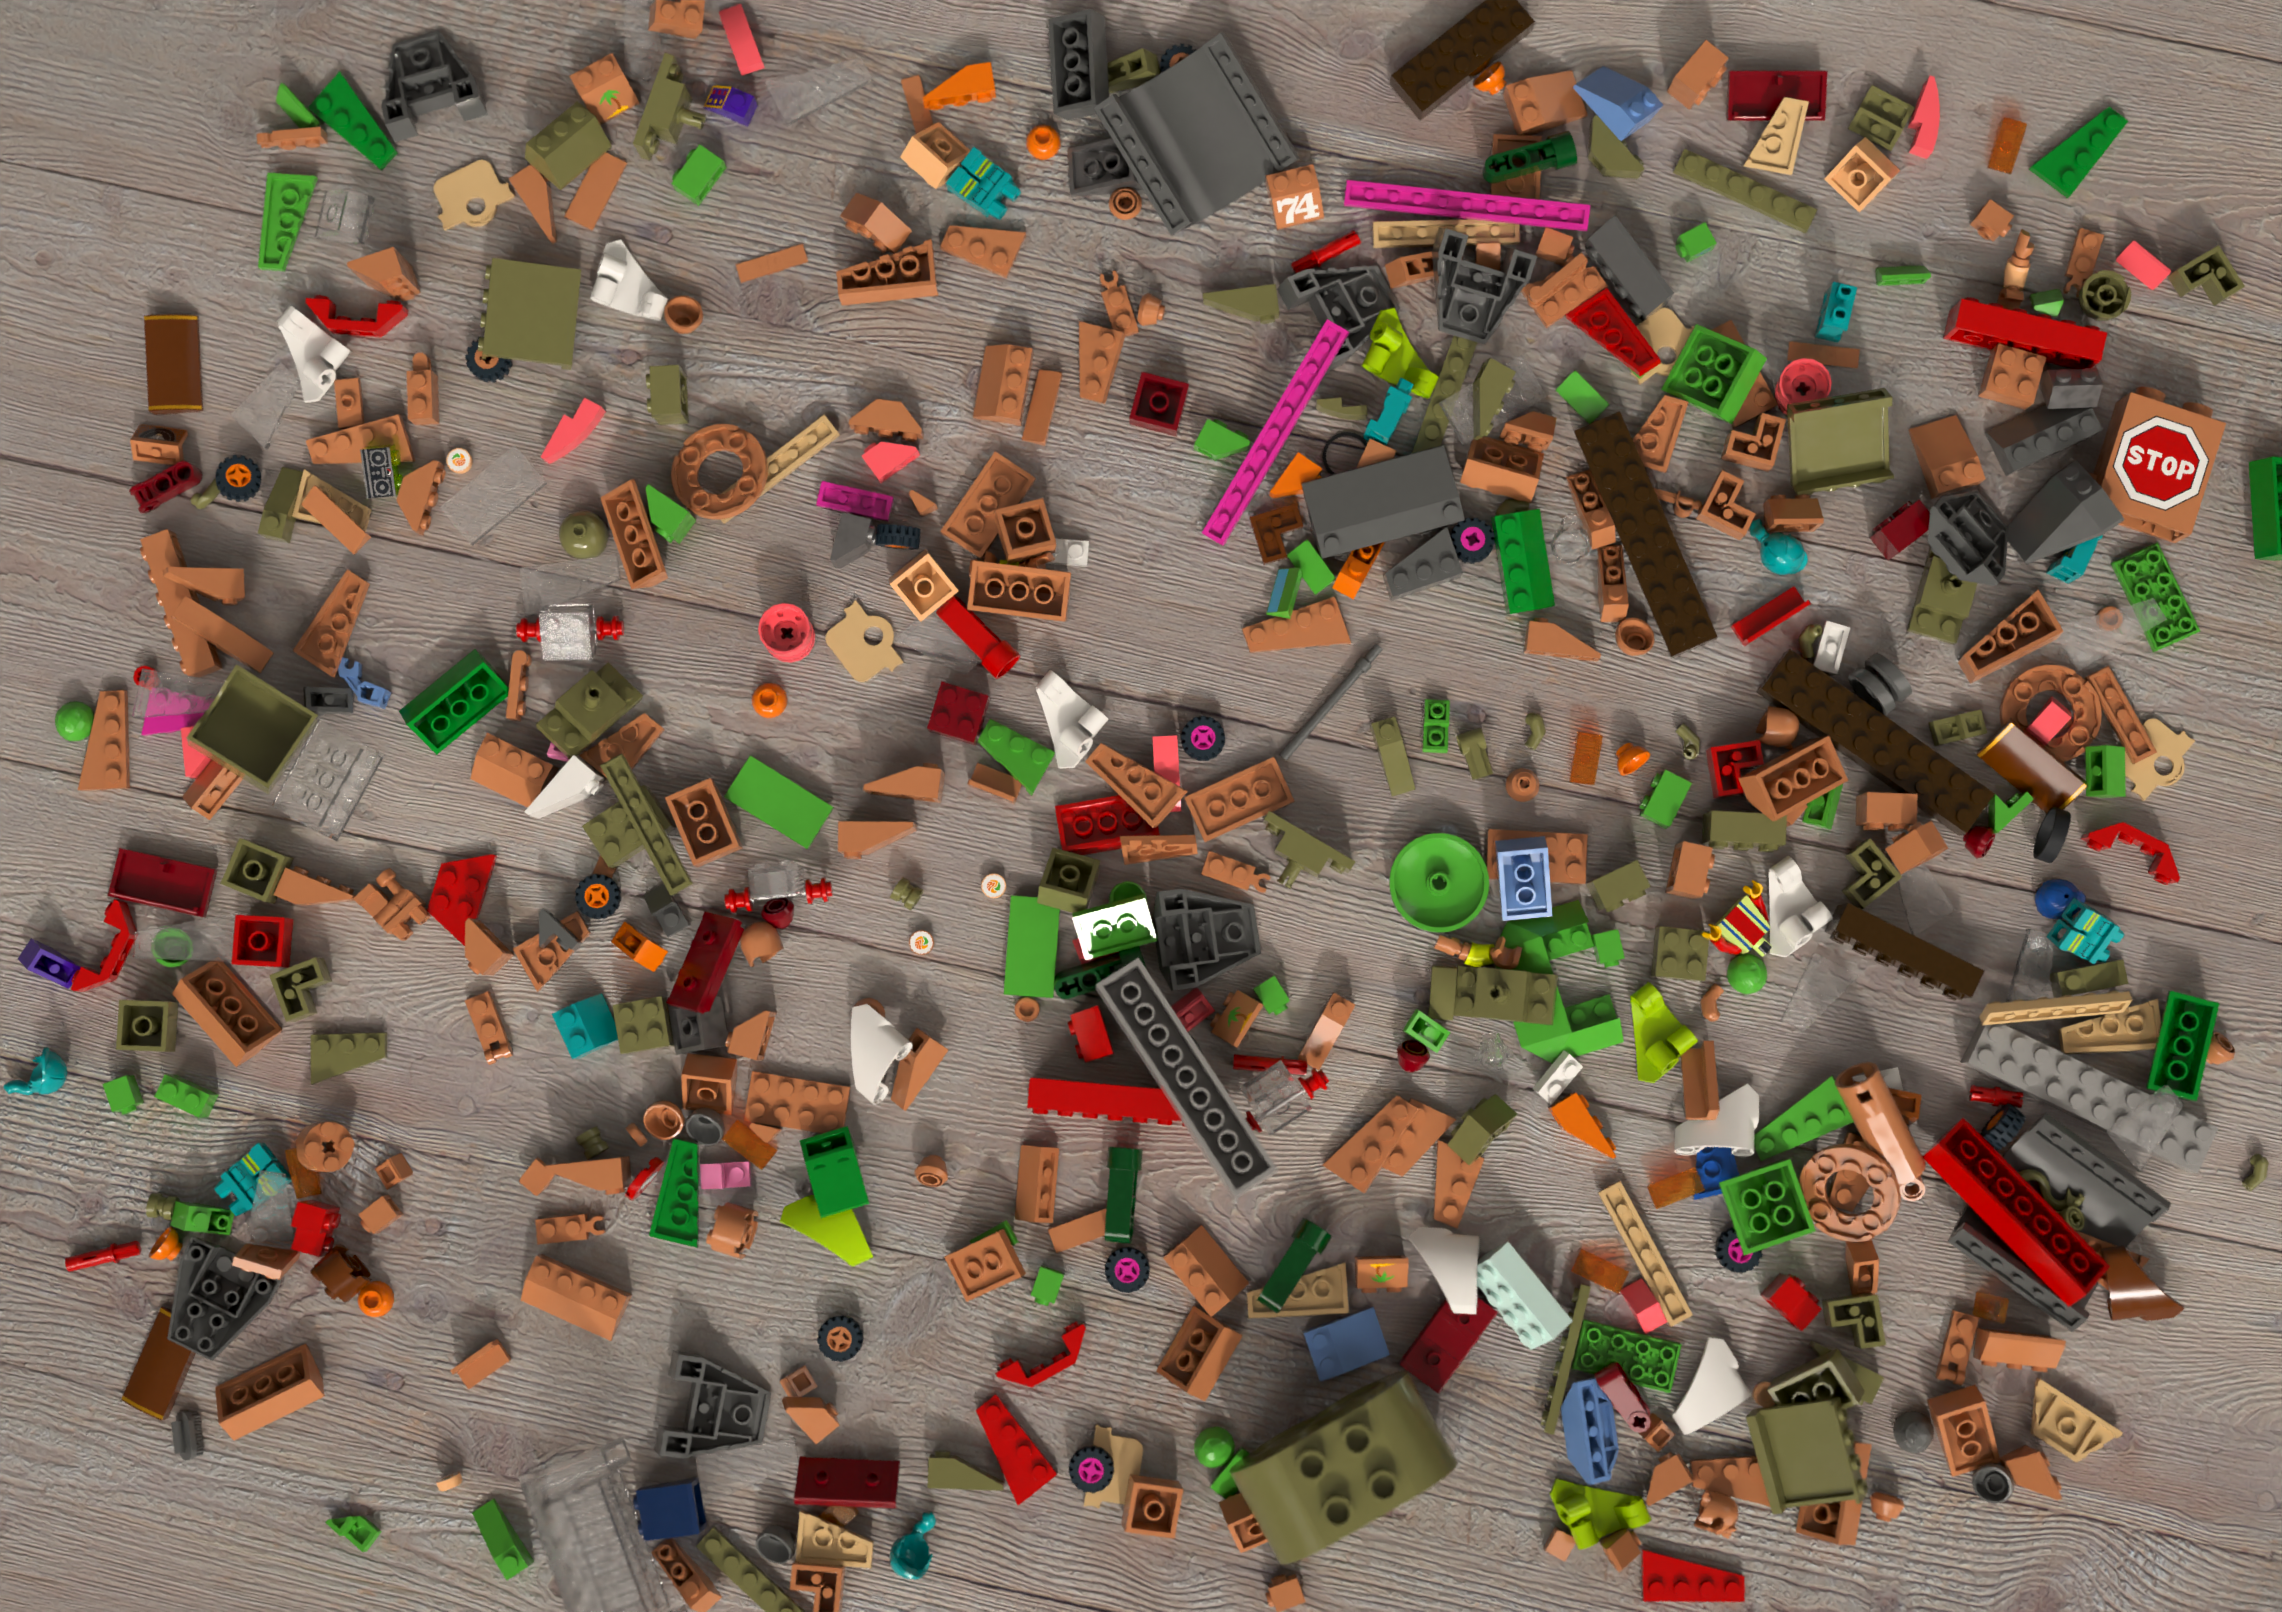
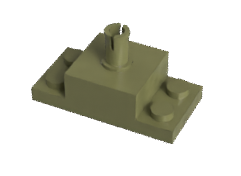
(665, 110)
(1940, 602)
(588, 710)
(1303, 851)
(1505, 995)

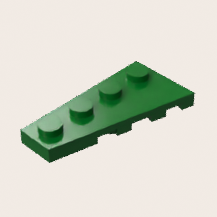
(349, 118)
(2075, 157)
(678, 1201)

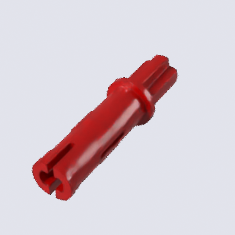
(1326, 252)
(1260, 1064)
(101, 1256)

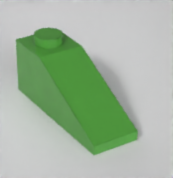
(502, 1540)

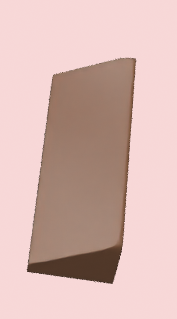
(1042, 407)
(335, 520)

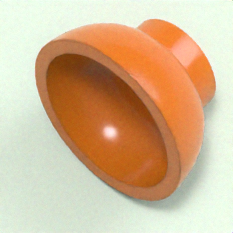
(1491, 79)
(1043, 141)
(769, 700)
(1631, 758)
(166, 1245)
(376, 1299)

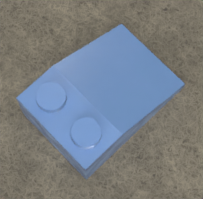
(1618, 101)
(1523, 878)
(1345, 1343)

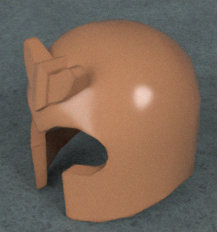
(1778, 727)
(760, 941)
(1717, 1514)

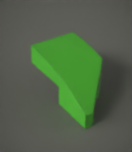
(356, 1530)

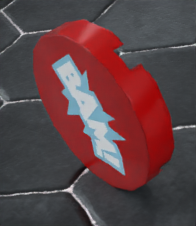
(644, 1178)

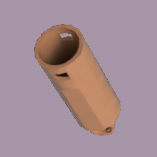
(1883, 1126)

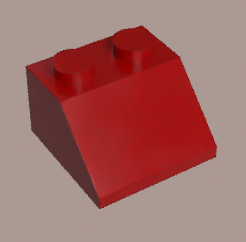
(1091, 1034)

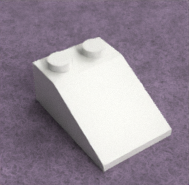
(570, 785)

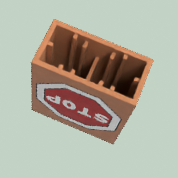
(2158, 462)

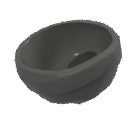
(705, 1126)
(1913, 1431)
(1993, 1483)
(775, 1544)

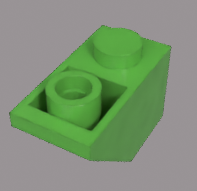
(1220, 442)
(202, 1218)

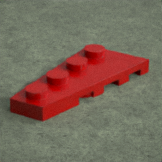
(1613, 330)
(1017, 1454)
(1687, 1581)

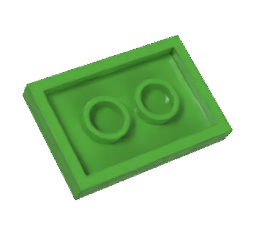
(1114, 927)

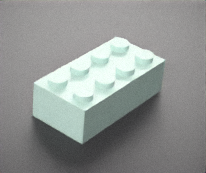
(1520, 1297)

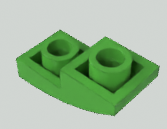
(1436, 726)

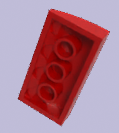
(1098, 824)

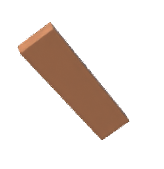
(2121, 715)

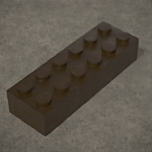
(1460, 54)
(1904, 951)

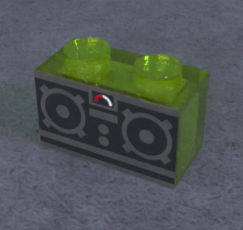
(381, 470)

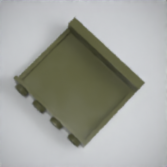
(530, 312)
(1839, 441)
(1806, 1454)

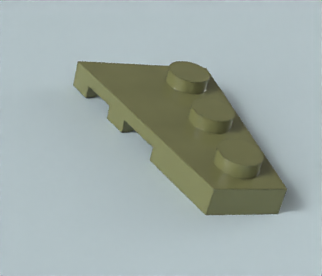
(344, 1052)

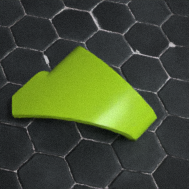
(1395, 358)
(1657, 1034)
(835, 1232)
(1596, 1511)

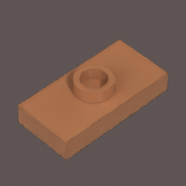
(349, 403)

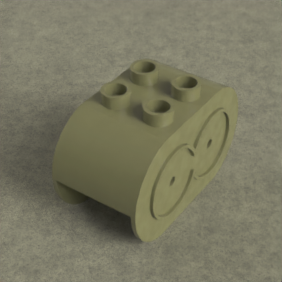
(1343, 1467)

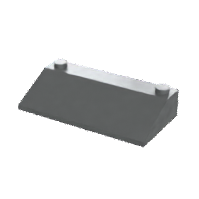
(1382, 501)

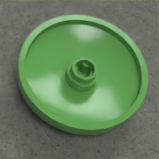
(1439, 882)

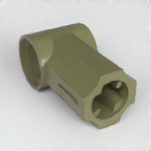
(1473, 746)

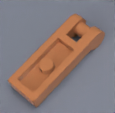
(1556, 281)
(517, 685)
(488, 1027)
(1957, 1347)

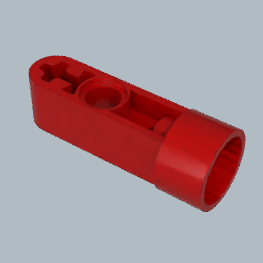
(995, 654)

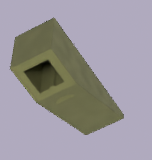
(1488, 391)

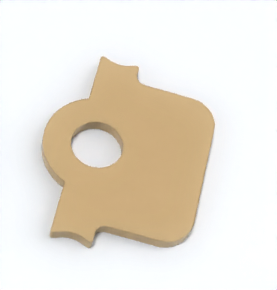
(470, 182)
(1660, 331)
(857, 656)
(2166, 744)
(1127, 1460)

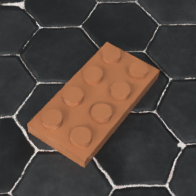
(996, 487)
(1239, 799)
(1565, 852)
(796, 1103)

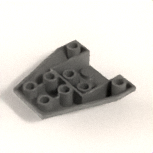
(215, 1299)

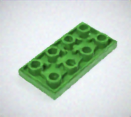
(2148, 576)
(779, 802)
(1031, 948)
(1644, 1358)

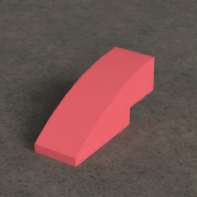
(741, 39)
(1925, 120)
(573, 431)
(1166, 761)

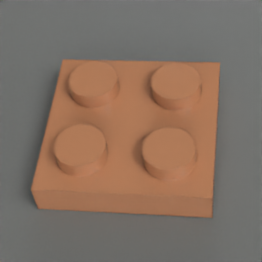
(265, 1260)

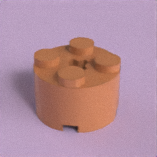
(338, 1145)
(732, 1230)

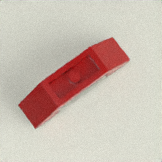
(387, 318)
(2163, 865)
(119, 916)
(1014, 1371)

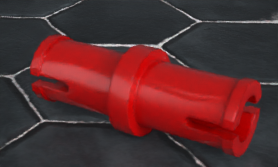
(1996, 1096)

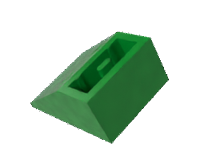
(834, 1171)

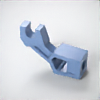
(352, 676)

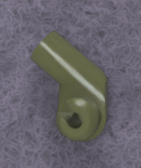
(207, 497)
(1512, 505)
(1807, 638)
(1538, 730)
(1691, 742)
(2259, 1173)

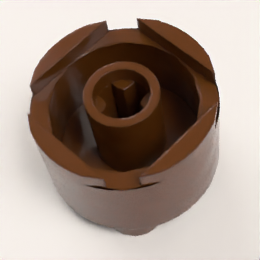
(341, 1273)

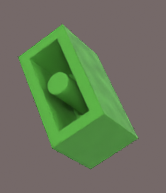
(698, 174)
(2105, 771)
(1664, 799)
(186, 1095)

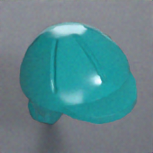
(1778, 551)
(45, 1078)
(910, 1553)

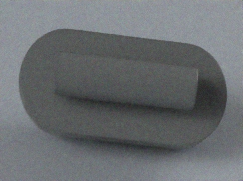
(187, 1435)

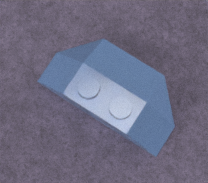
(1590, 1431)

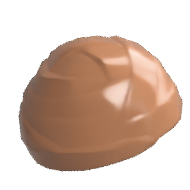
(683, 314)
(1634, 637)
(663, 1120)

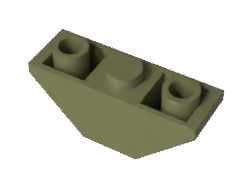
(1611, 154)

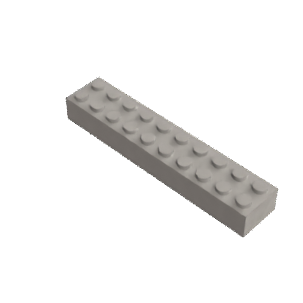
(1186, 1079)
(2079, 1090)

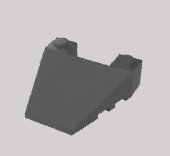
(424, 79)
(1473, 296)
(1344, 297)
(720, 1411)

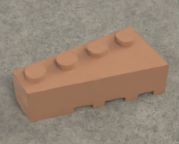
(890, 277)
(2019, 634)

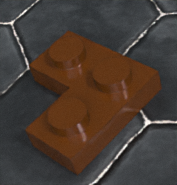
(1268, 530)

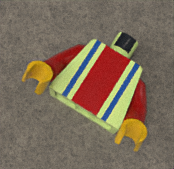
(1742, 925)

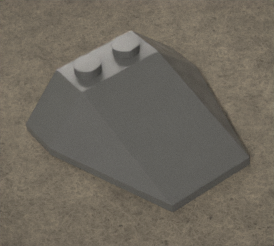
(2062, 515)
(1969, 538)
(1201, 936)

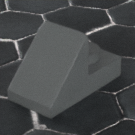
(328, 700)
(666, 910)
(551, 927)

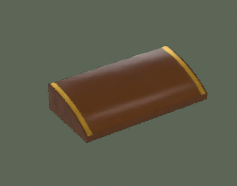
(173, 363)
(2032, 767)
(158, 1371)

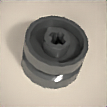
(1880, 684)

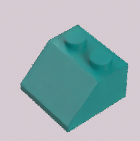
(586, 1026)

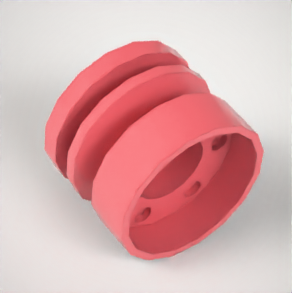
(1803, 374)
(784, 619)

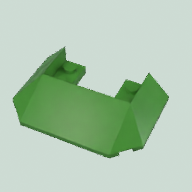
(1577, 1027)

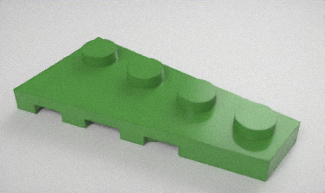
(284, 211)
(1807, 1119)

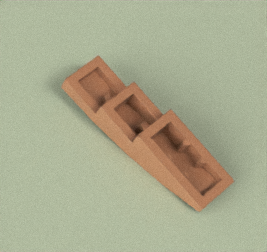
(222, 634)

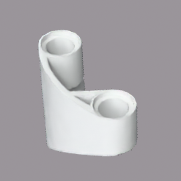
(625, 286)
(313, 352)
(1069, 719)
(1792, 909)
(873, 1049)
(1731, 1129)
(1453, 1264)
(1713, 1389)

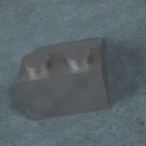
(1099, 169)

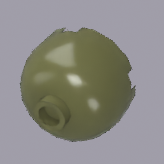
(2104, 295)
(583, 535)

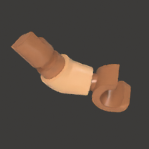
(2016, 273)

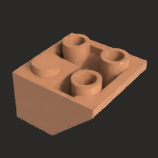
(1531, 429)
(2031, 1471)

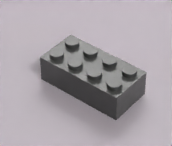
(1078, 63)

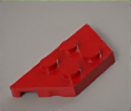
(460, 892)

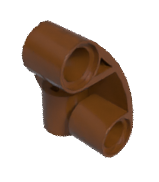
(2133, 1291)

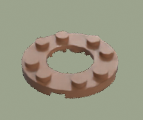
(694, 452)
(2076, 690)
(1877, 1173)

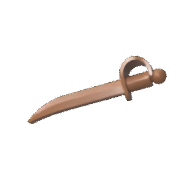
(1679, 500)

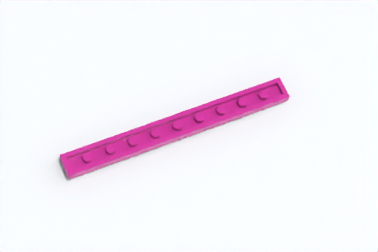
(1467, 205)
(1275, 432)

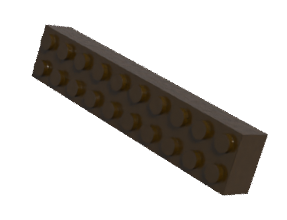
(1645, 535)
(1876, 742)

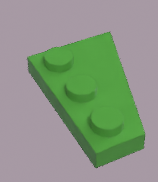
(1018, 754)

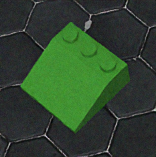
(1714, 373)
(1767, 1206)

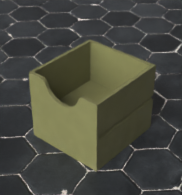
(252, 729)

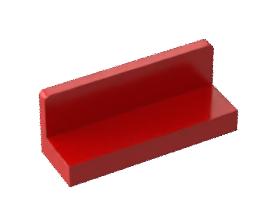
(1769, 616)

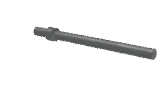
(1361, 666)

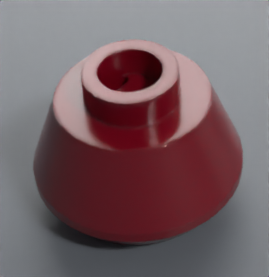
(1979, 840)
(778, 912)
(1412, 1055)

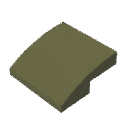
(1881, 118)

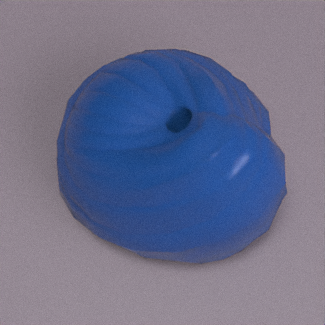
(2052, 900)

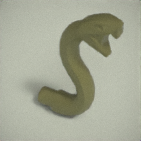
(2070, 1200)

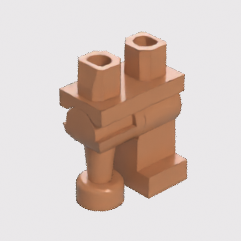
(396, 912)

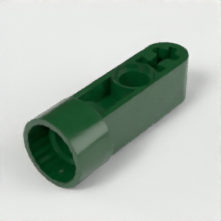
(1556, 152)
(1098, 967)
(1121, 1197)
(1307, 1242)

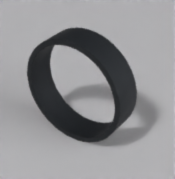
(2052, 835)

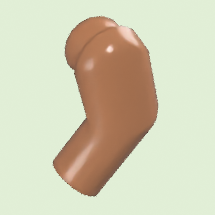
(1709, 1005)

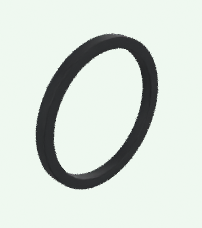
(1332, 439)

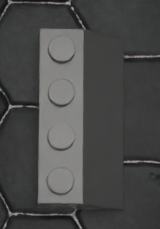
(1628, 269)
(2040, 435)

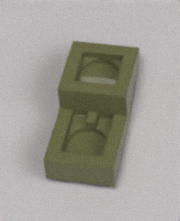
(1334, 408)
(1957, 727)
(1442, 992)

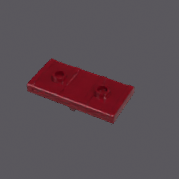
(1759, 93)
(162, 882)
(706, 963)
(1445, 1343)
(847, 1482)

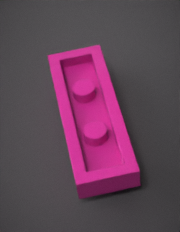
(855, 501)

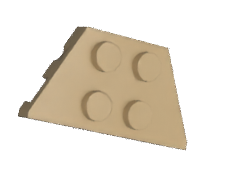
(2067, 1424)

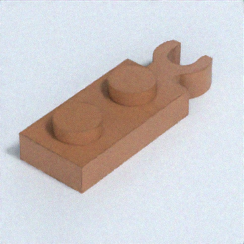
(291, 138)
(2082, 258)
(1118, 306)
(1232, 872)
(566, 1228)

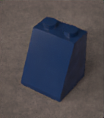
(670, 1509)

